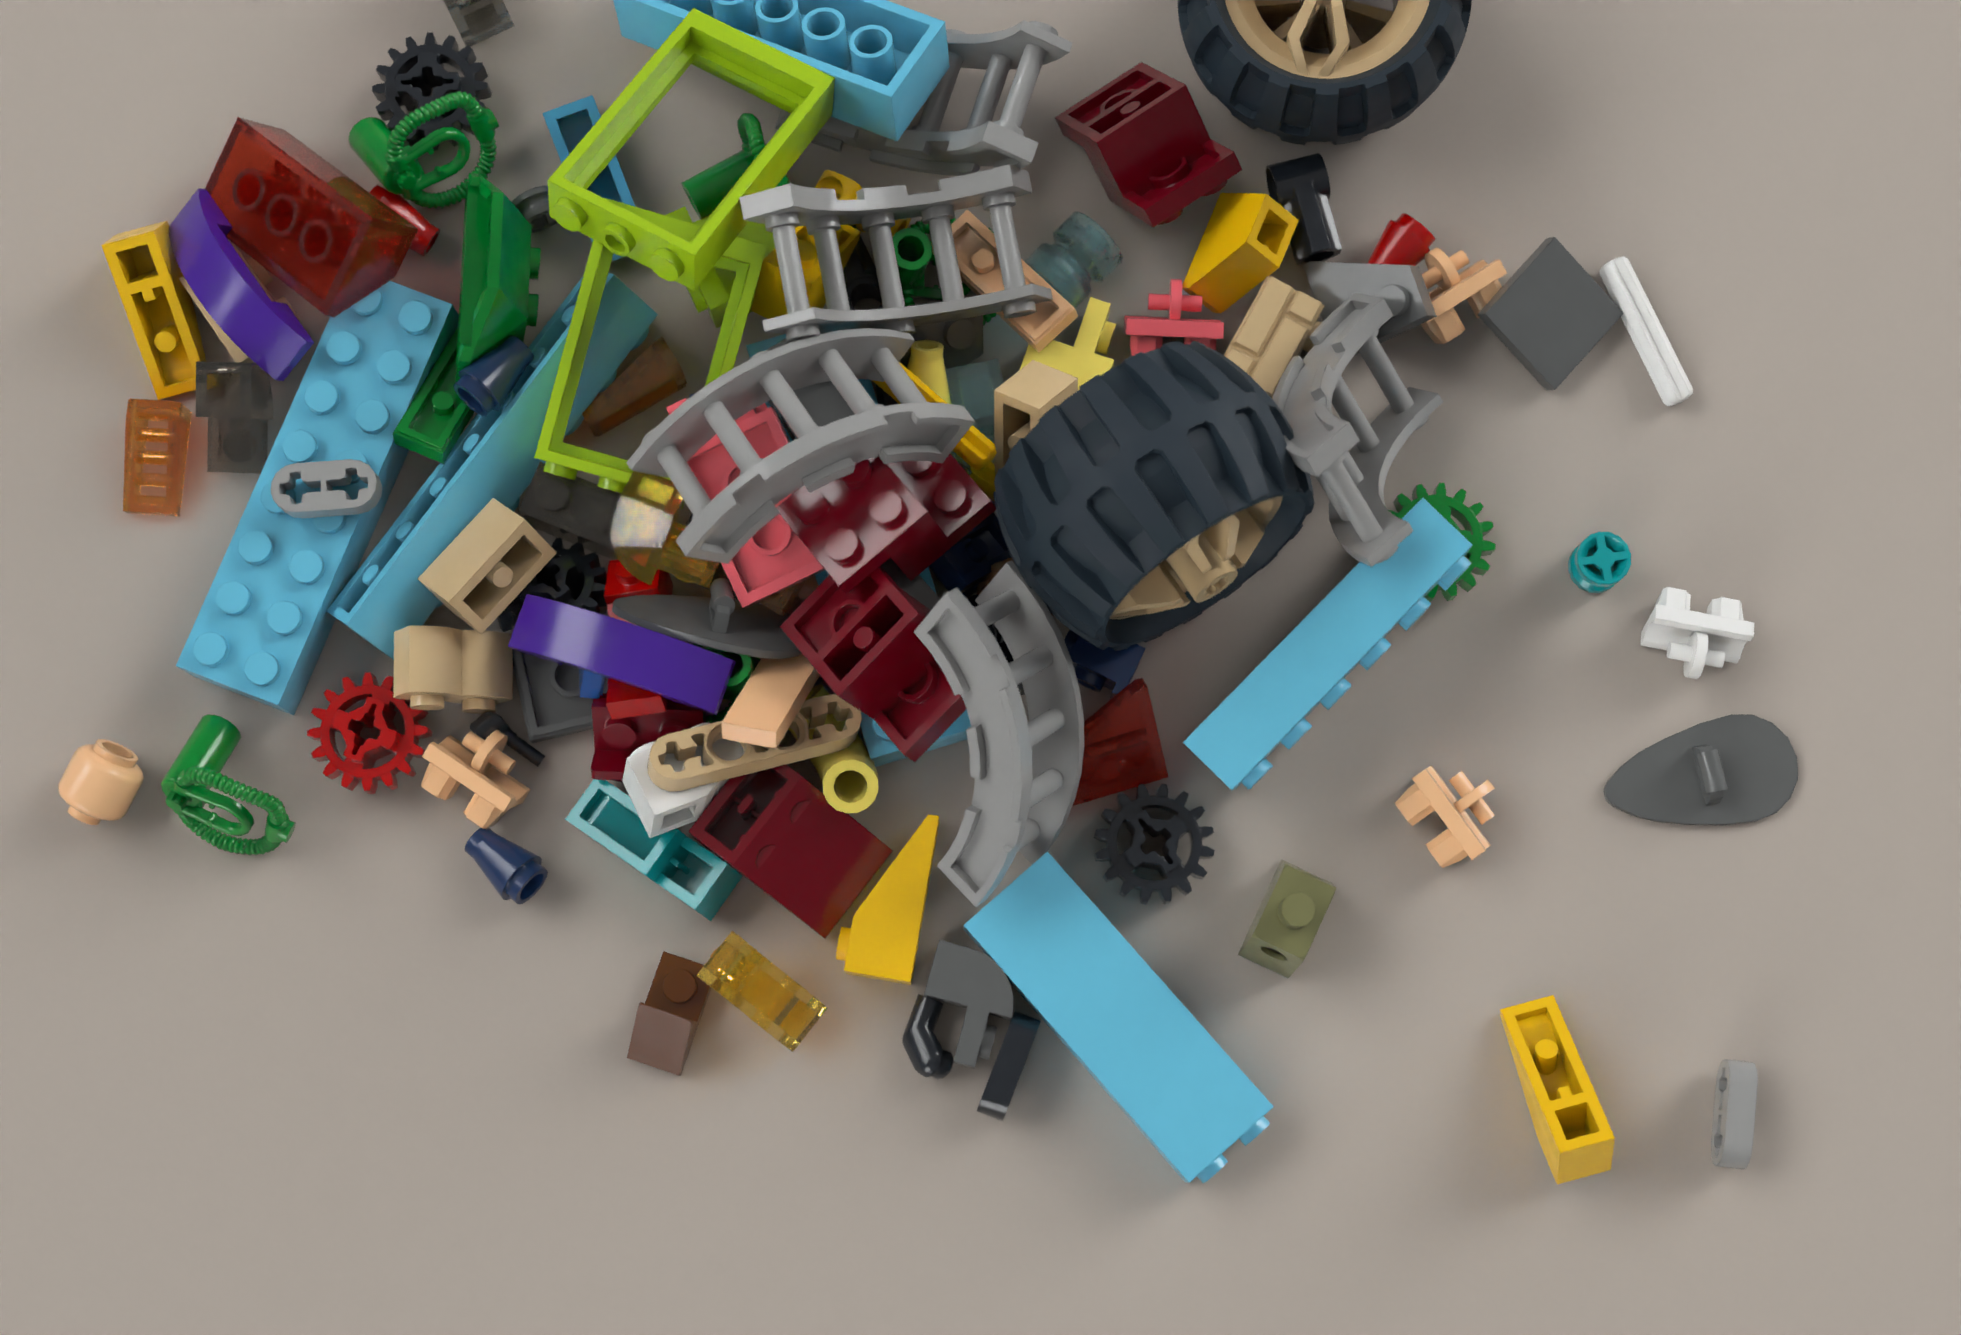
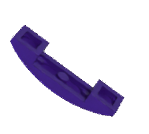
(230, 292)
(622, 652)

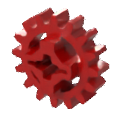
(363, 753)

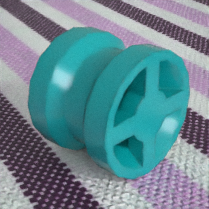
(1609, 556)

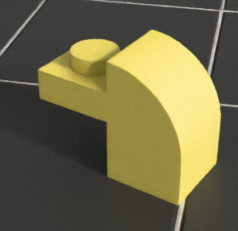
(1082, 358)

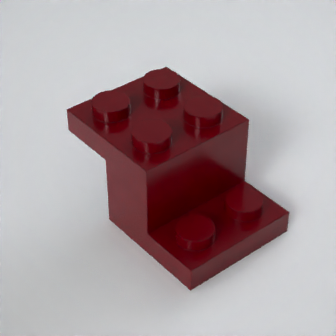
(1149, 144)
(885, 512)
(875, 660)

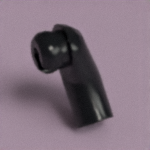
(922, 1044)

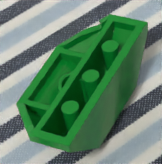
(494, 273)

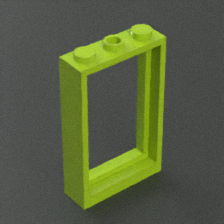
(735, 59)
(565, 459)

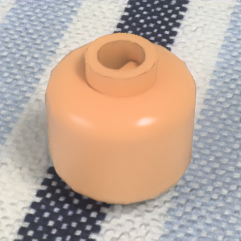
(100, 782)

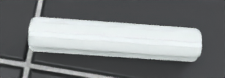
(1646, 331)

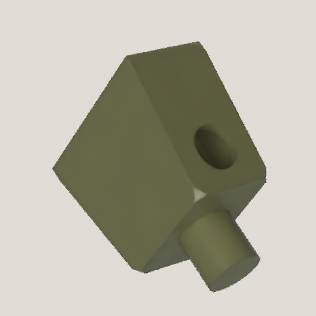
(1287, 919)

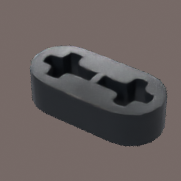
(1008, 1066)

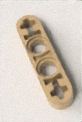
(755, 757)

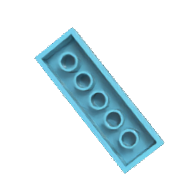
(876, 50)
(1326, 647)

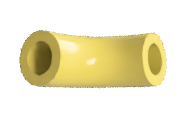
(846, 775)

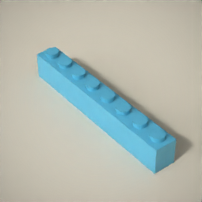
(486, 463)

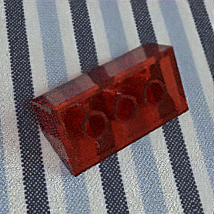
(306, 218)

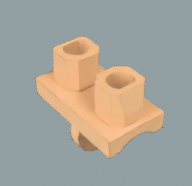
(1476, 284)
(479, 767)
(1432, 795)

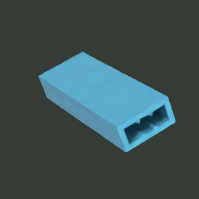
(1120, 1020)

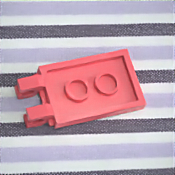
(774, 554)

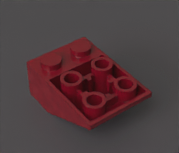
(791, 844)

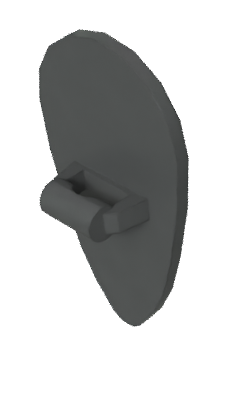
(711, 621)
(1709, 774)

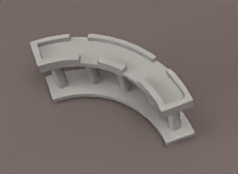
(983, 141)
(877, 209)
(1322, 441)
(819, 454)
(1020, 768)

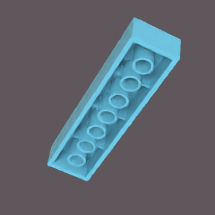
(283, 572)

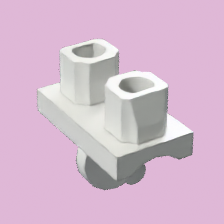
(1697, 636)

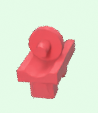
(1148, 332)

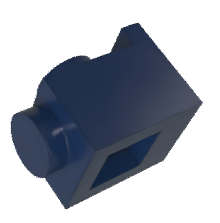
(1102, 667)

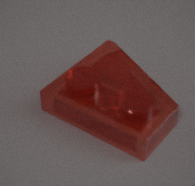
(1121, 746)

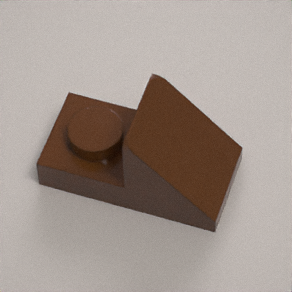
(670, 1015)

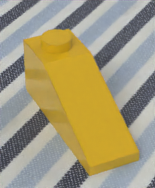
(157, 306)
(890, 919)
(1558, 1091)

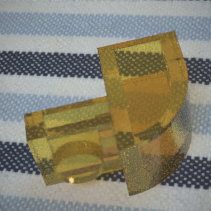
(647, 532)
(762, 991)

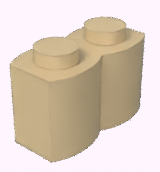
(452, 667)

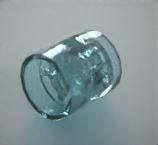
(1088, 246)

